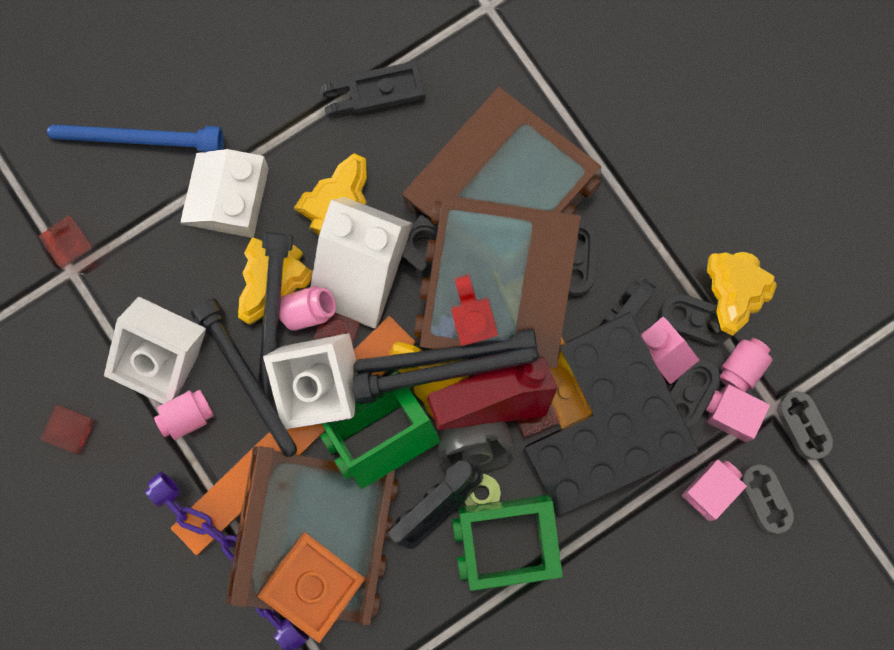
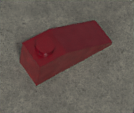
(495, 397)

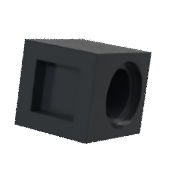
(411, 256)

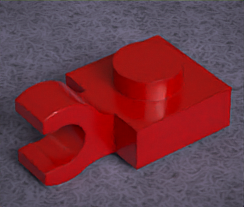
(473, 317)

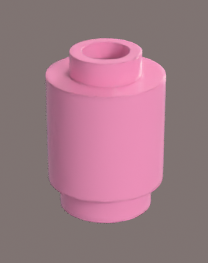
(306, 308)
(746, 364)
(183, 414)

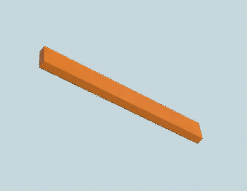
(226, 497)

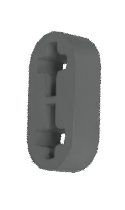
(813, 422)
(775, 496)

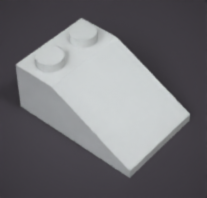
(359, 258)

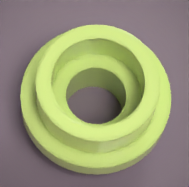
(493, 488)

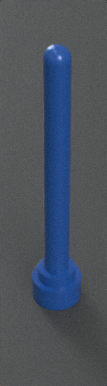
(204, 140)

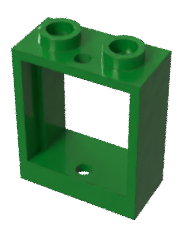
(392, 452)
(547, 534)

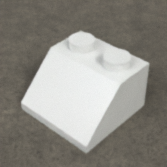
(225, 192)
(153, 350)
(313, 381)

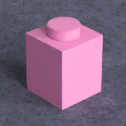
(669, 350)
(736, 413)
(714, 489)

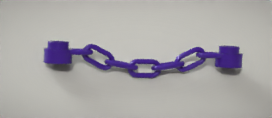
(164, 491)

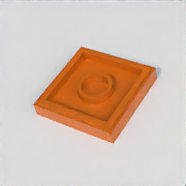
(310, 587)

